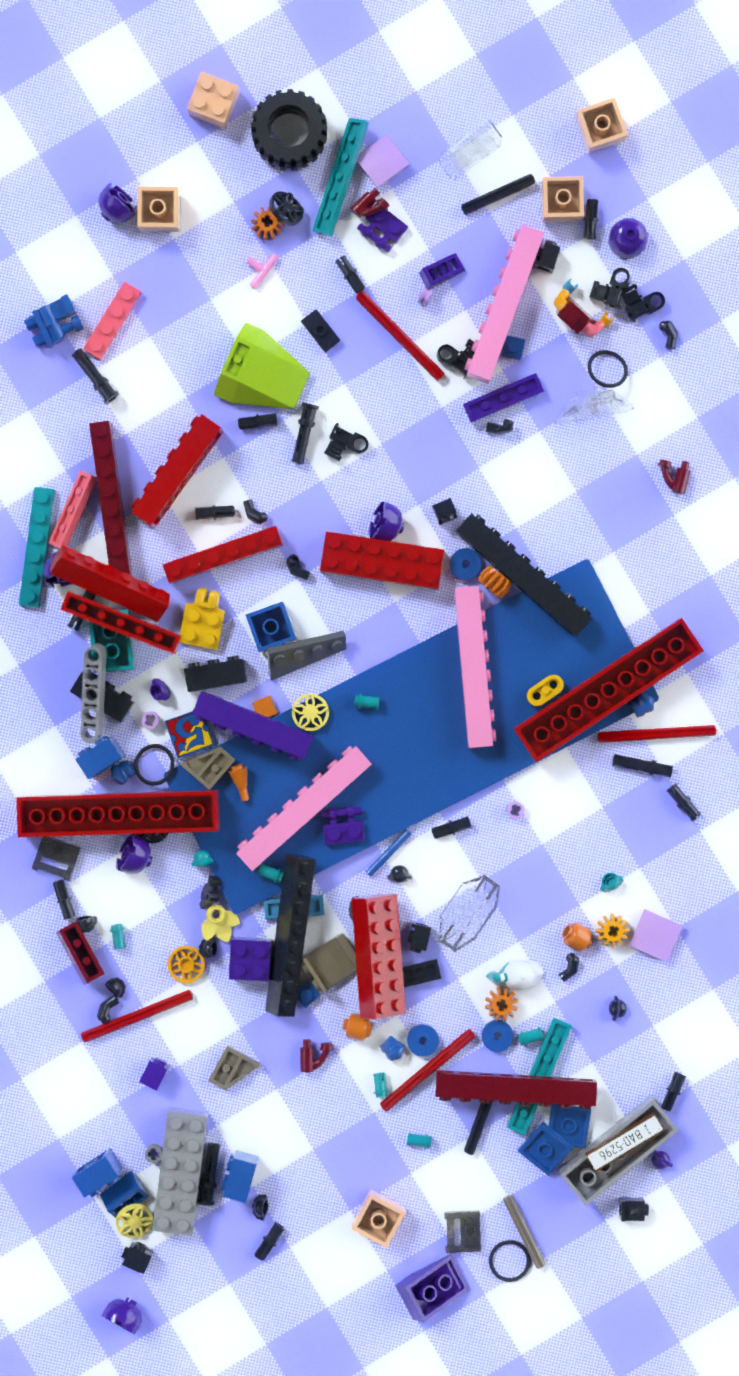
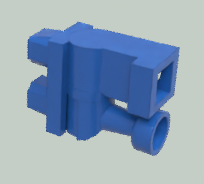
(49, 319)

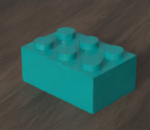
(118, 647)

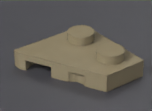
(209, 766)
(232, 1068)

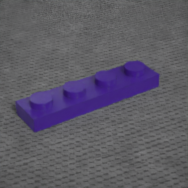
(503, 397)

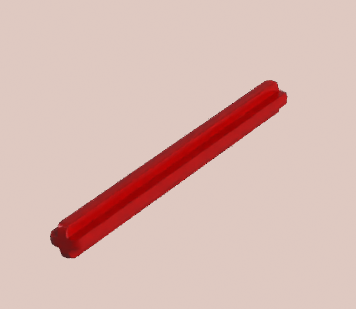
(399, 335)
(657, 733)
(137, 1016)
(427, 1070)

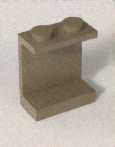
(330, 963)

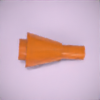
(239, 776)

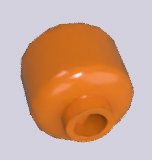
(577, 936)
(357, 1027)

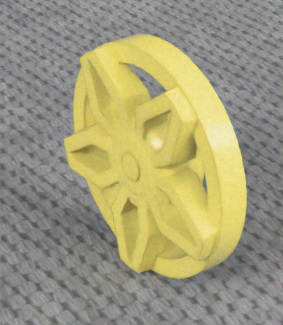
(310, 712)
(134, 1220)

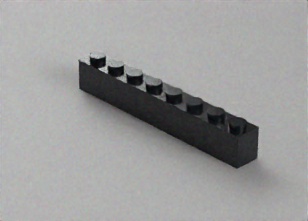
(524, 575)
(290, 935)

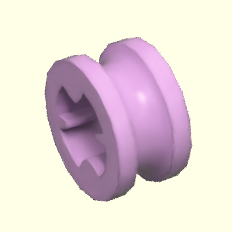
(425, 296)
(156, 721)
(509, 808)

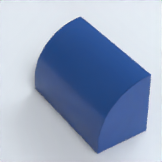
(123, 1193)

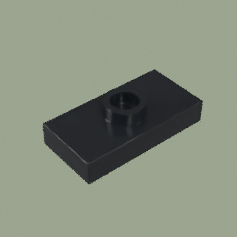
(320, 331)
(421, 972)

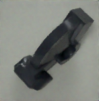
(209, 892)

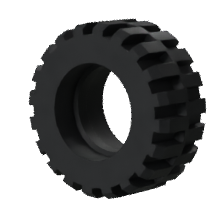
(289, 103)

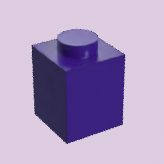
(154, 1073)

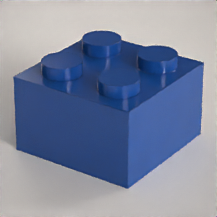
(271, 626)
(100, 757)
(96, 1173)
(239, 1180)

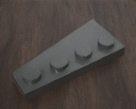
(299, 654)

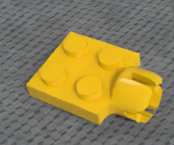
(203, 620)

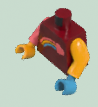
(576, 316)

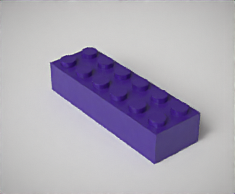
(252, 724)

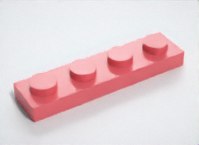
(112, 320)
(73, 509)

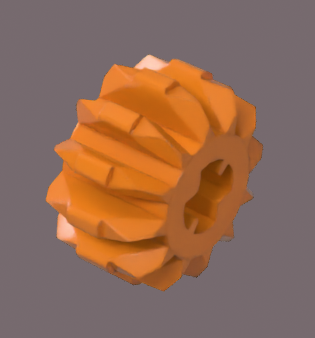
(260, 226)
(495, 581)
(508, 1001)

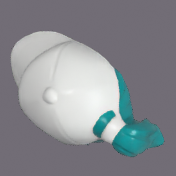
(518, 974)

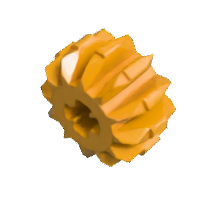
(619, 931)

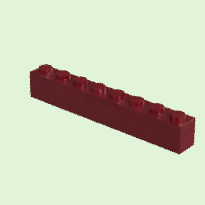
(110, 496)
(516, 1088)

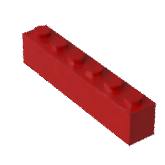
(222, 555)
(109, 583)
(121, 622)

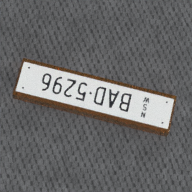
(624, 1142)

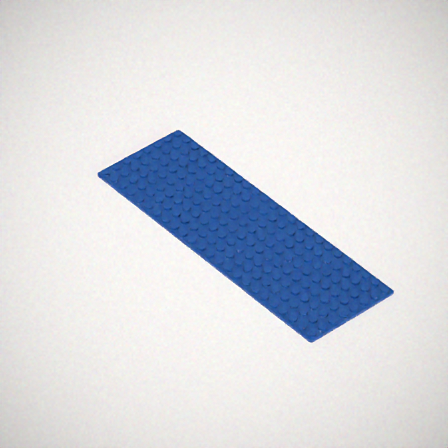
(413, 737)

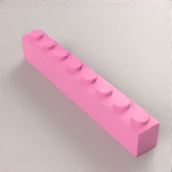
(506, 300)
(473, 666)
(301, 810)

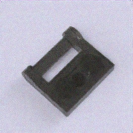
(57, 851)
(469, 1231)

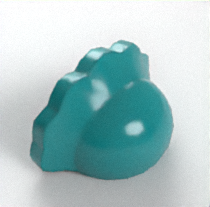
(202, 859)
(610, 882)

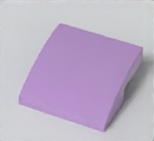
(382, 161)
(656, 935)

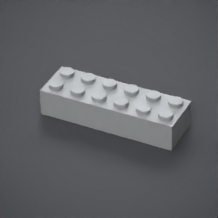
(180, 1171)
(590, 1184)

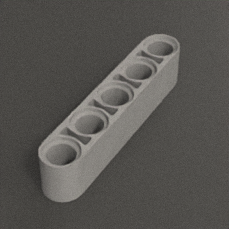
(88, 701)

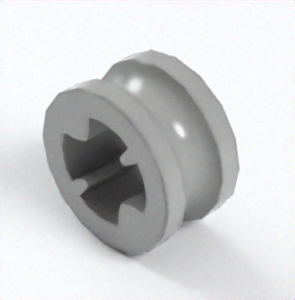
(149, 1157)

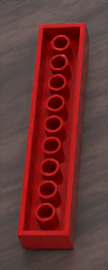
(608, 689)
(118, 813)

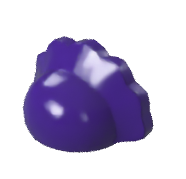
(159, 690)
(661, 1160)

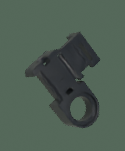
(611, 294)
(637, 306)
(457, 362)
(340, 440)

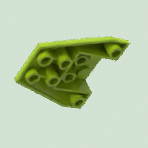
(260, 372)

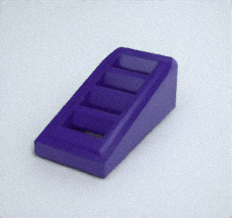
(431, 283)

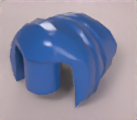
(642, 705)
(122, 772)
(392, 1048)

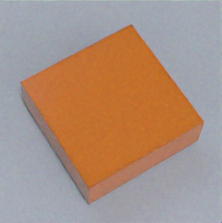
(265, 706)

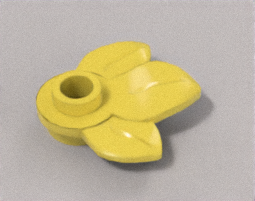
(219, 926)

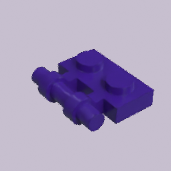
(387, 224)
(343, 832)

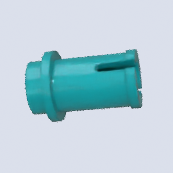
(366, 701)
(271, 873)
(118, 935)
(530, 1036)
(380, 1085)
(419, 1140)

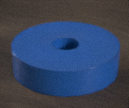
(474, 564)
(490, 1029)
(424, 1049)

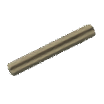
(524, 1231)

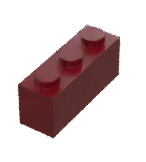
(80, 953)

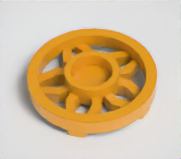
(186, 964)

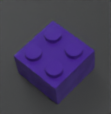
(250, 959)

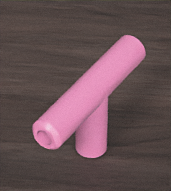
(263, 270)

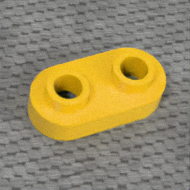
(545, 690)

